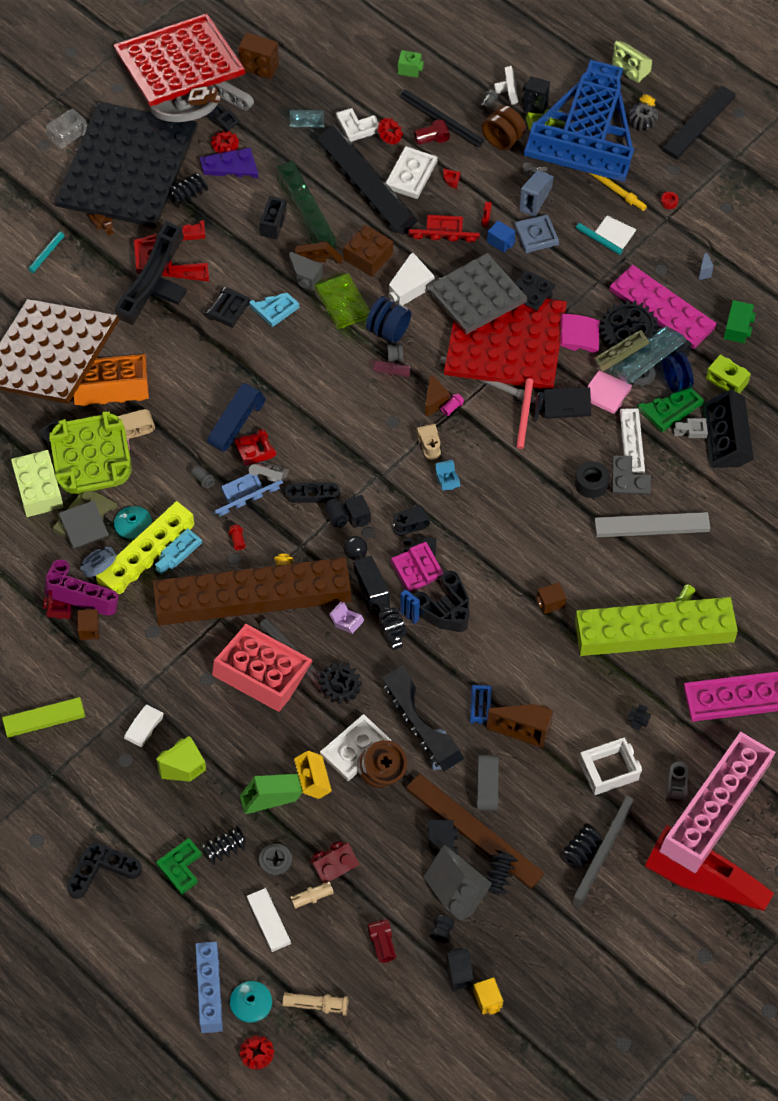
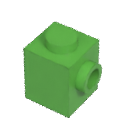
(410, 64)

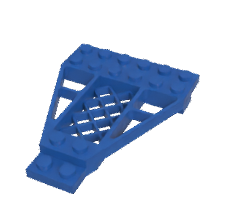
(580, 148)

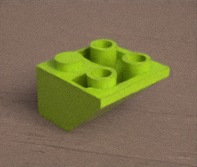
(181, 762)

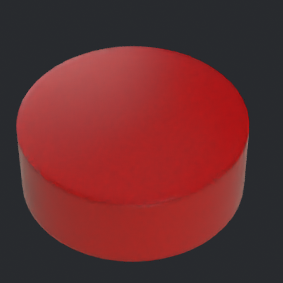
(669, 200)

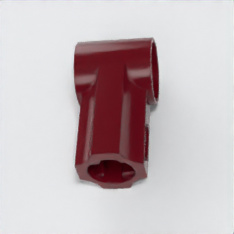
(436, 132)
(380, 935)

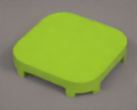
(90, 453)

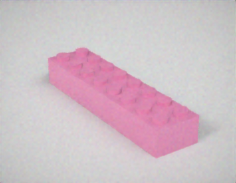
(717, 802)

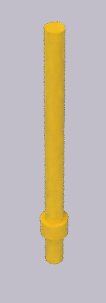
(629, 197)

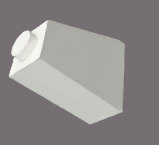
(410, 281)

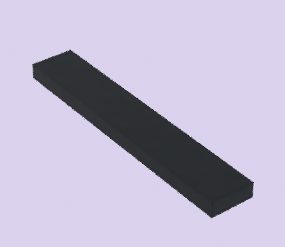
(699, 122)

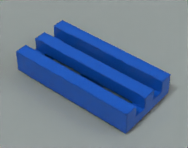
(409, 607)
(481, 688)

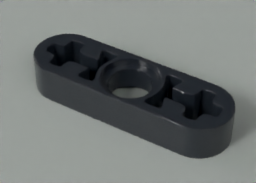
(298, 487)

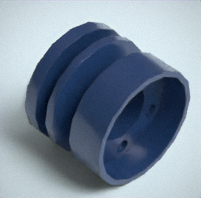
(388, 319)

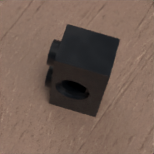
(273, 217)

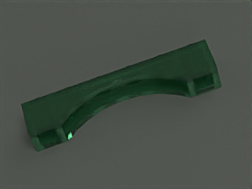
(296, 188)

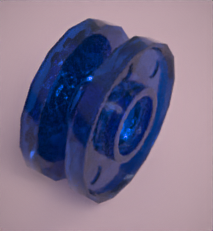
(678, 372)

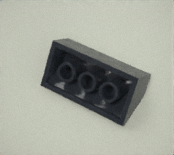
(728, 430)

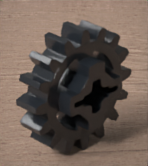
(337, 690)

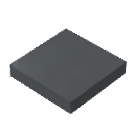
(83, 525)

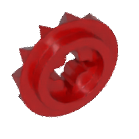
(389, 137)
(219, 147)
(261, 1060)

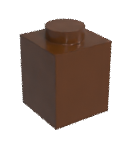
(551, 598)
(88, 624)

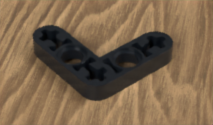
(101, 861)

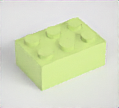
(37, 483)

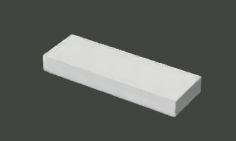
(268, 920)

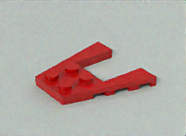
(199, 271)

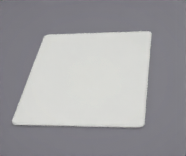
(615, 231)

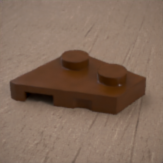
(319, 252)

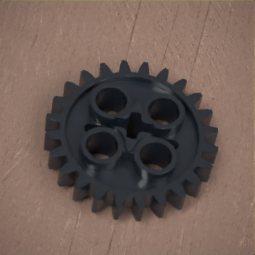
(623, 313)

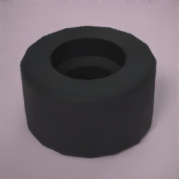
(590, 489)

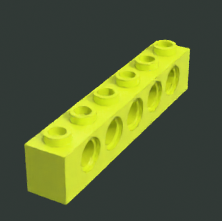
(135, 552)

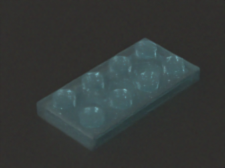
(642, 360)

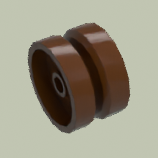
(503, 127)
(385, 774)

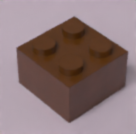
(259, 55)
(368, 250)

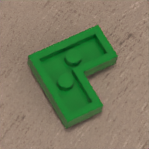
(175, 865)

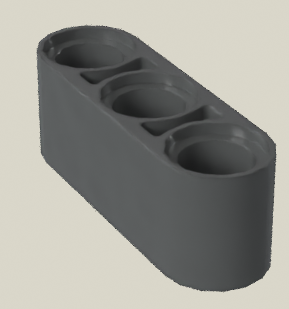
(487, 782)

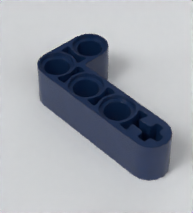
(235, 415)

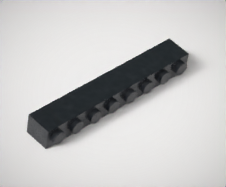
(368, 180)

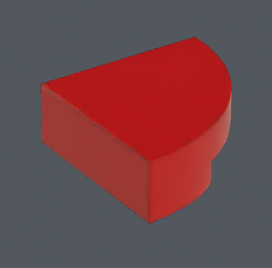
(451, 178)
(487, 213)

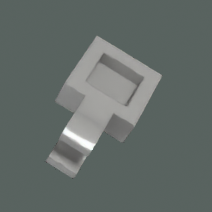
(694, 427)

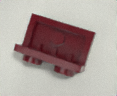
(334, 861)

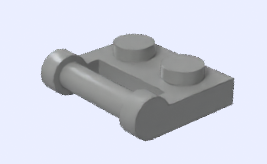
(270, 470)

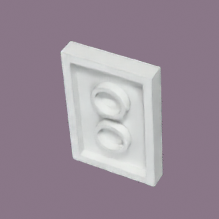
(411, 172)
(347, 747)

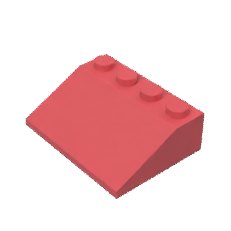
(261, 667)

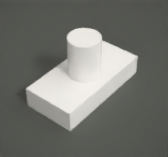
(509, 85)

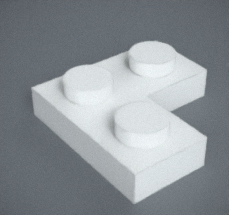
(354, 128)

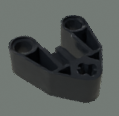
(447, 613)

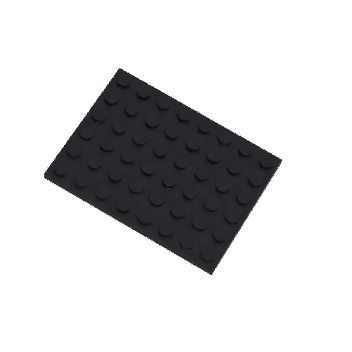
(126, 165)

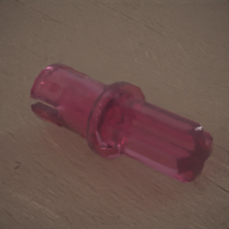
(392, 368)

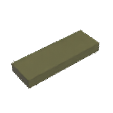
(621, 350)

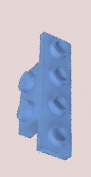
(243, 489)

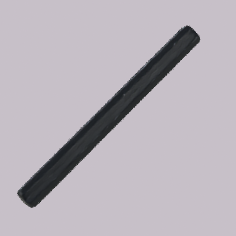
(438, 115)

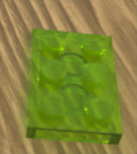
(343, 301)

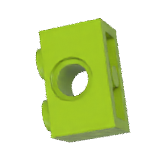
(736, 379)

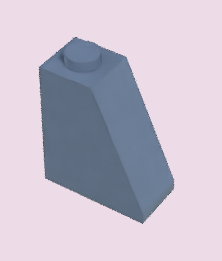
(535, 192)

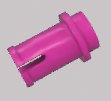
(455, 401)

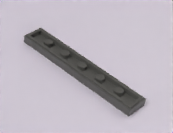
(603, 852)

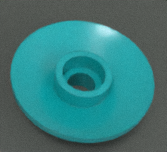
(132, 529)
(251, 1011)

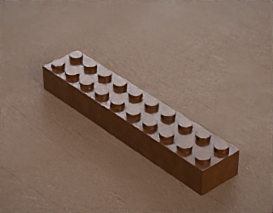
(252, 591)

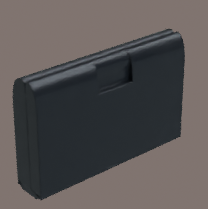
(567, 402)

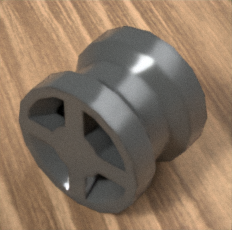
(395, 353)

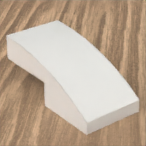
(143, 725)

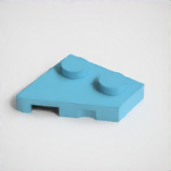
(275, 308)

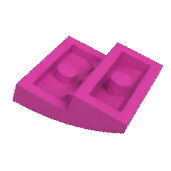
(579, 332)
(416, 567)

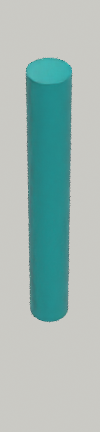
(599, 238)
(50, 247)

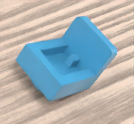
(446, 475)

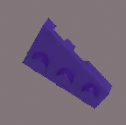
(234, 162)

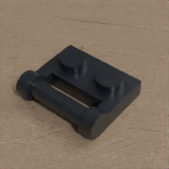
(232, 309)

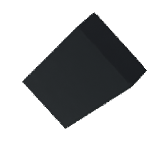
(169, 291)

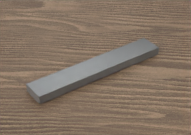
(652, 524)

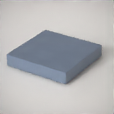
(536, 233)

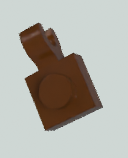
(200, 96)
(101, 221)

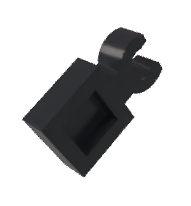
(431, 541)

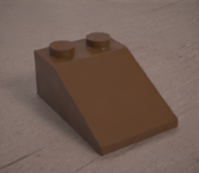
(522, 722)

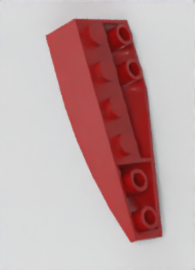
(714, 877)

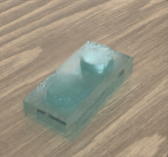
(306, 118)

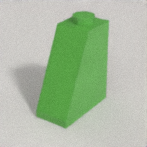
(270, 791)

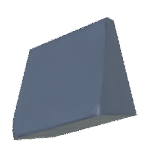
(706, 268)

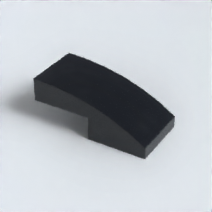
(223, 118)

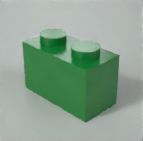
(738, 322)

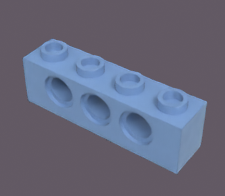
(209, 987)

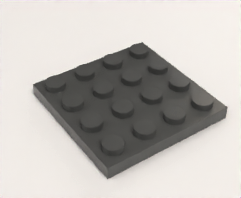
(477, 293)

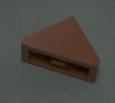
(436, 396)

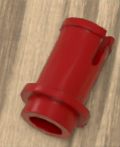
(237, 537)

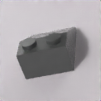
(456, 883)

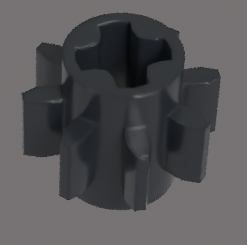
(639, 717)

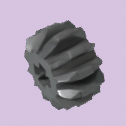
(643, 116)

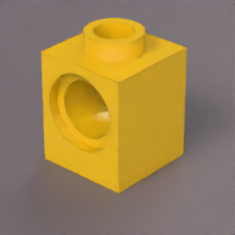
(488, 996)

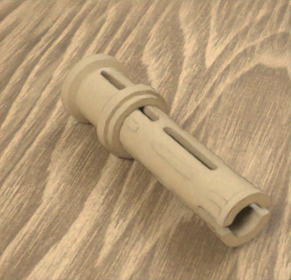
(325, 1003)

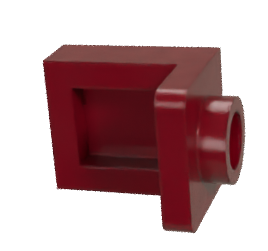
(56, 608)

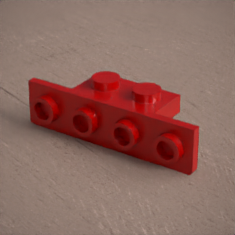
(444, 227)

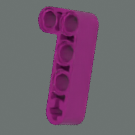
(79, 592)

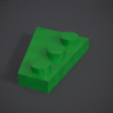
(670, 410)

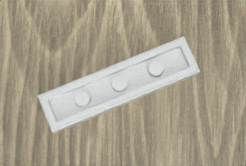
(632, 439)

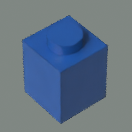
(501, 236)

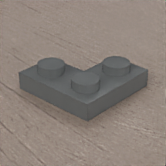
(627, 483)

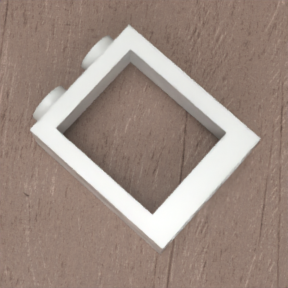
(586, 761)

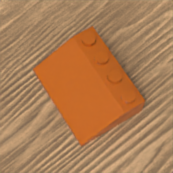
(114, 381)

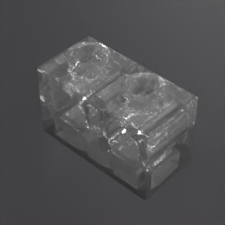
(66, 128)

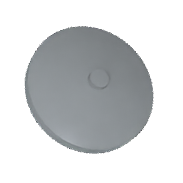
(180, 110)

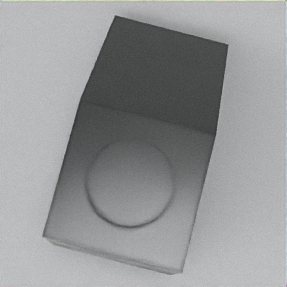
(305, 271)

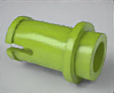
(686, 593)

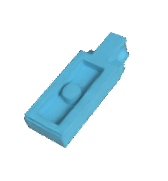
(178, 551)

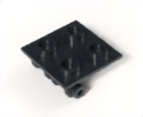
(535, 288)

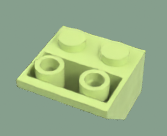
(633, 62)

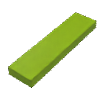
(43, 717)

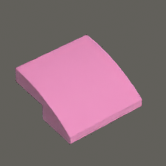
(608, 391)

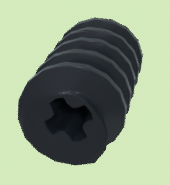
(186, 188)
(223, 845)
(580, 846)
(500, 871)

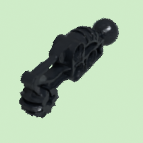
(375, 591)

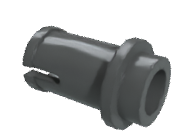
(490, 98)
(206, 480)

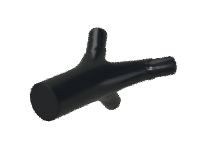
(537, 406)

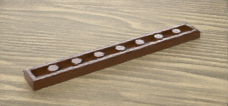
(472, 829)

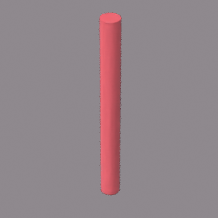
(524, 413)

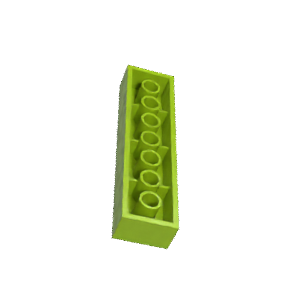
(655, 626)

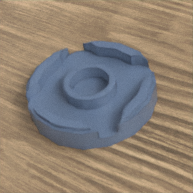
(98, 562)

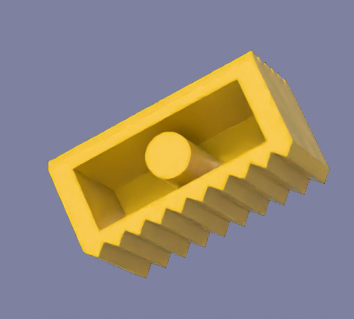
(312, 774)

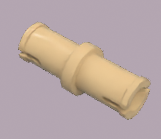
(312, 895)

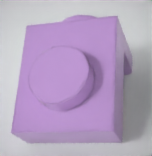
(346, 619)

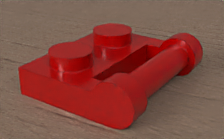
(249, 450)

